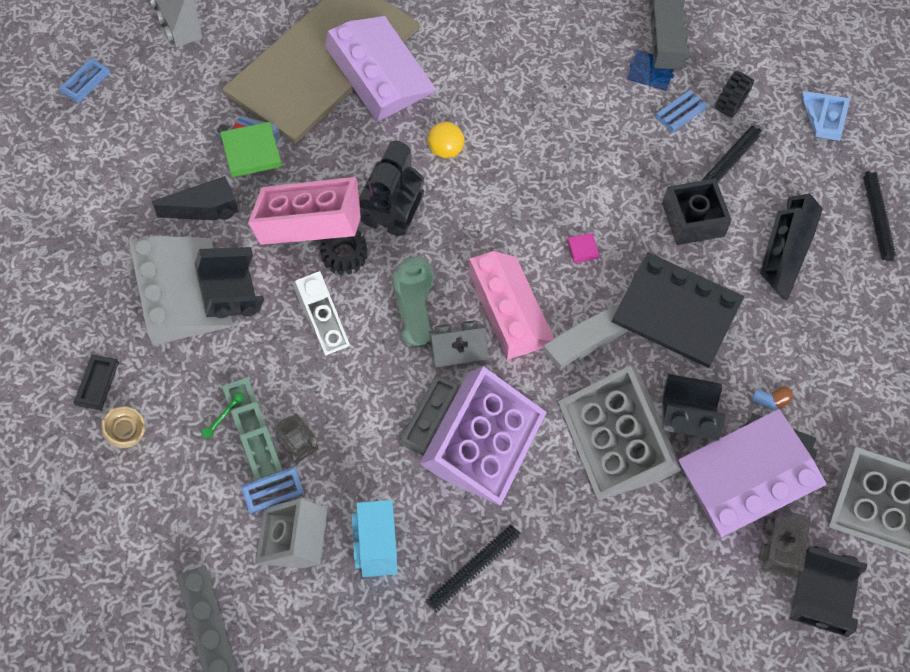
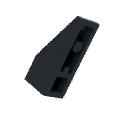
(202, 202)

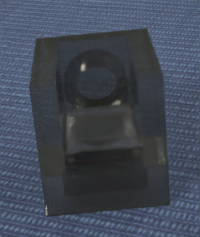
(296, 438)

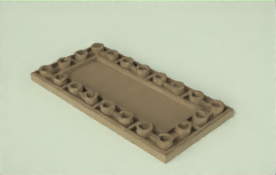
(297, 77)

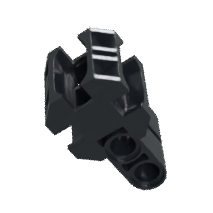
(392, 191)

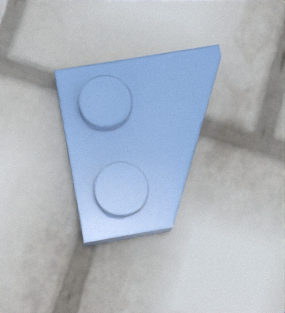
(826, 114)

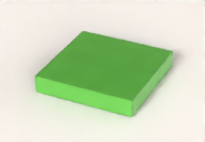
(250, 149)

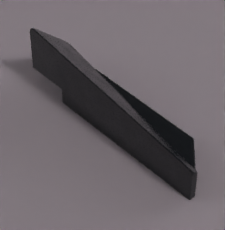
(790, 242)

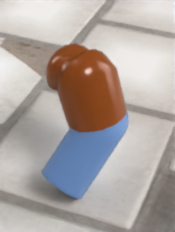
(774, 400)

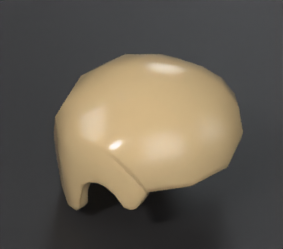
(118, 423)

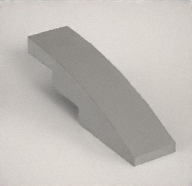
(584, 338)

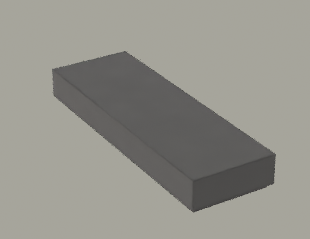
(429, 414)

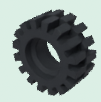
(734, 93)
(346, 263)

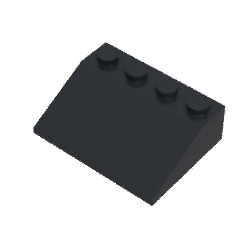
(678, 309)

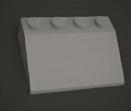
(180, 20)
(171, 288)
(619, 434)
(873, 499)

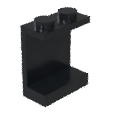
(227, 282)
(691, 407)
(827, 591)

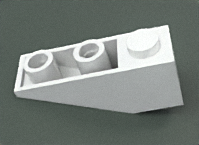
(321, 312)

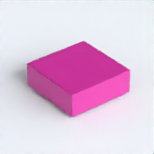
(583, 248)

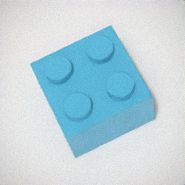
(376, 546)

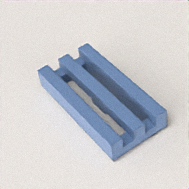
(87, 82)
(687, 117)
(249, 497)

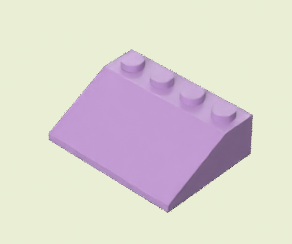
(378, 65)
(484, 436)
(751, 473)

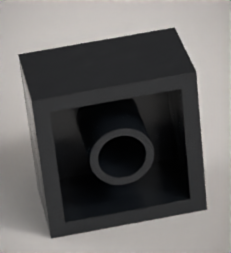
(696, 211)

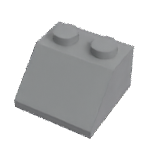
(292, 534)

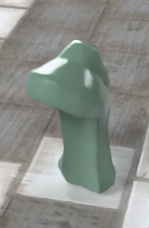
(412, 285)

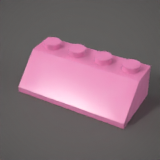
(306, 211)
(509, 303)

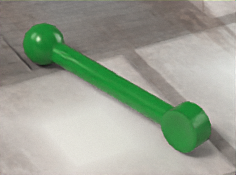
(207, 433)

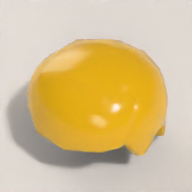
(445, 139)

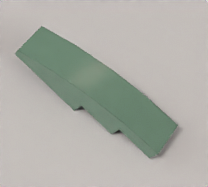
(253, 431)

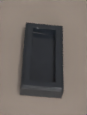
(96, 382)

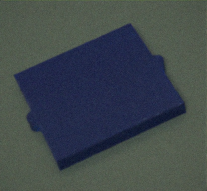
(643, 72)

